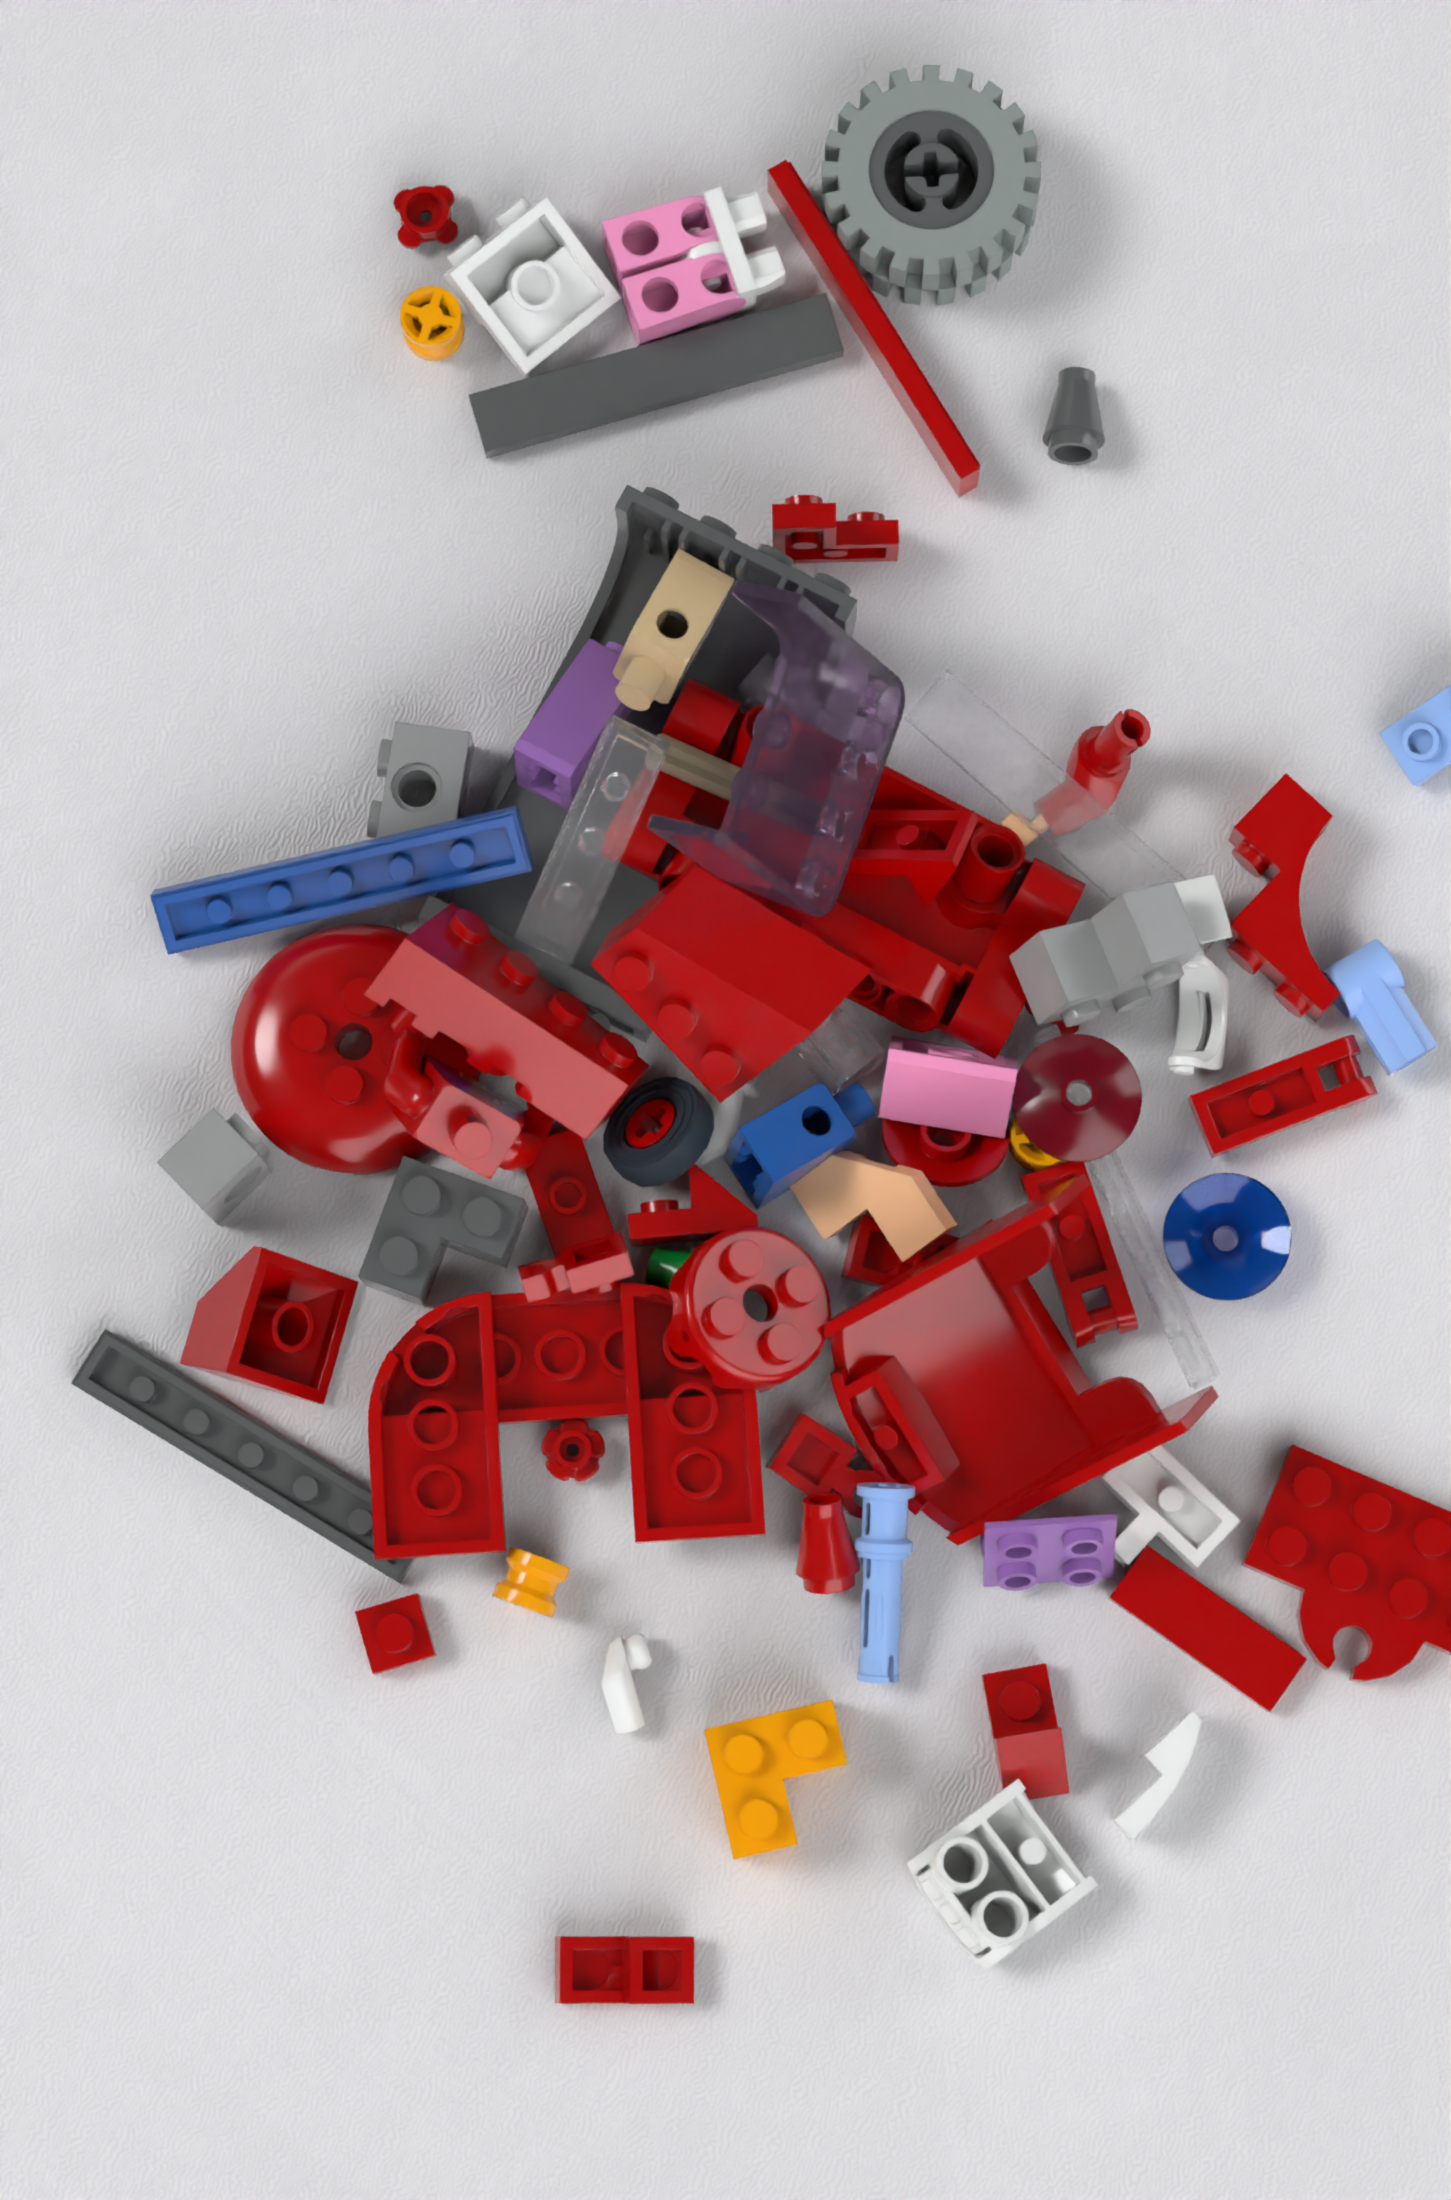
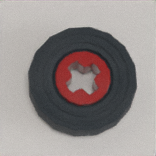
(660, 1156)

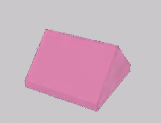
(948, 1087)

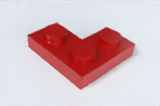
(810, 534)

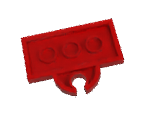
(1360, 1560)

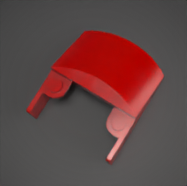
(973, 1389)

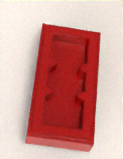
(567, 1192)

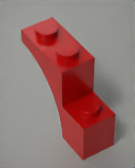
(1269, 931)

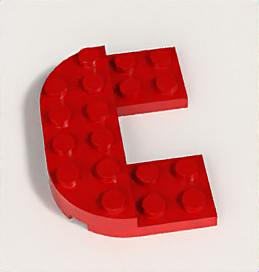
(551, 1361)

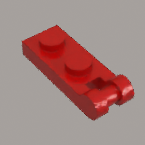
(1280, 1096)
(1083, 1258)

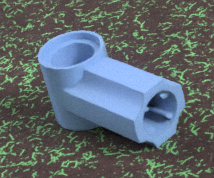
(1376, 1001)

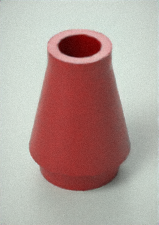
(826, 1547)

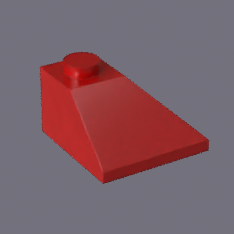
(272, 1325)

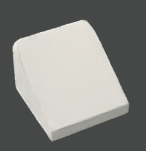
(1205, 908)

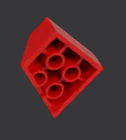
(724, 977)

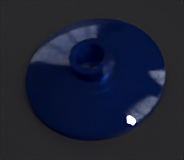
(1232, 1204)

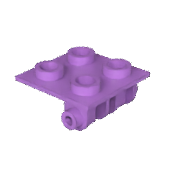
(1048, 1551)

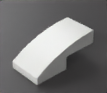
(1168, 1760)

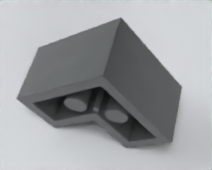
(433, 1212)

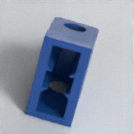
(779, 1150)

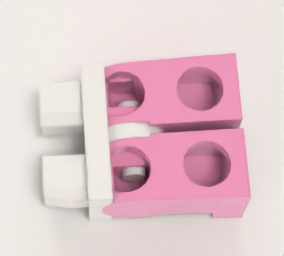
(687, 262)

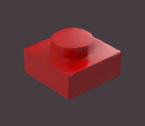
(395, 1633)

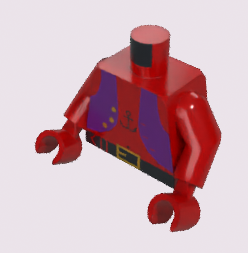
(456, 1111)

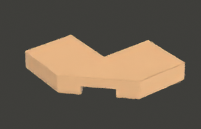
(895, 1196)

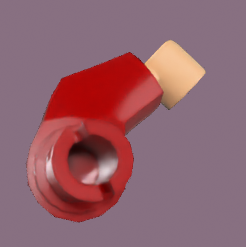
(1099, 762)

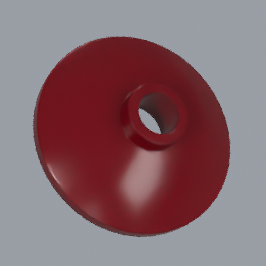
(1068, 1129)

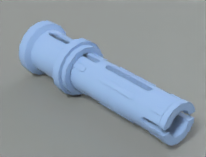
(883, 1549)

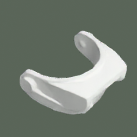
(1200, 981)

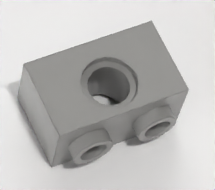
(421, 755)
(218, 1163)

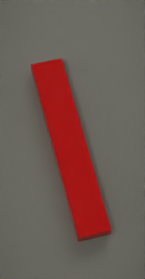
(873, 328)

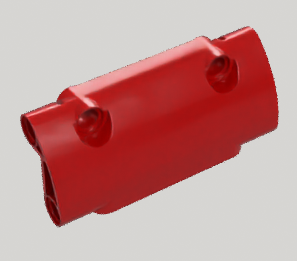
(932, 962)

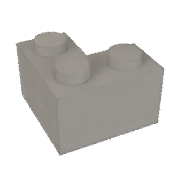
(1107, 959)

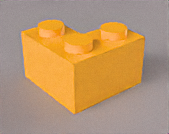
(754, 1759)

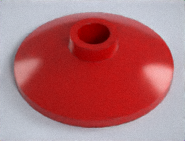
(962, 1163)

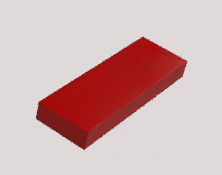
(1207, 1628)

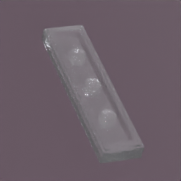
(592, 840)

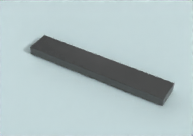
(656, 375)
(234, 1446)

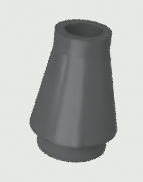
(1074, 420)

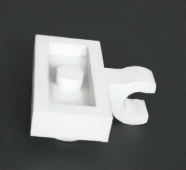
(1167, 1505)

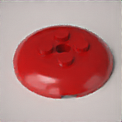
(290, 1062)

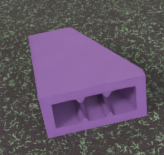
(567, 727)

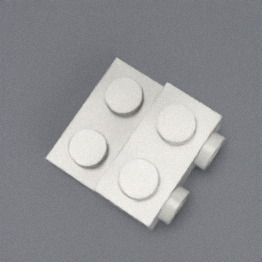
(529, 282)

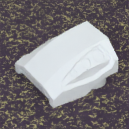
(1011, 1864)

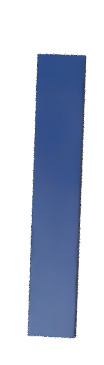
(343, 880)

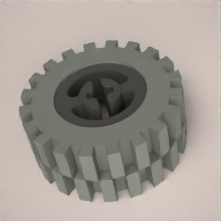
(928, 241)

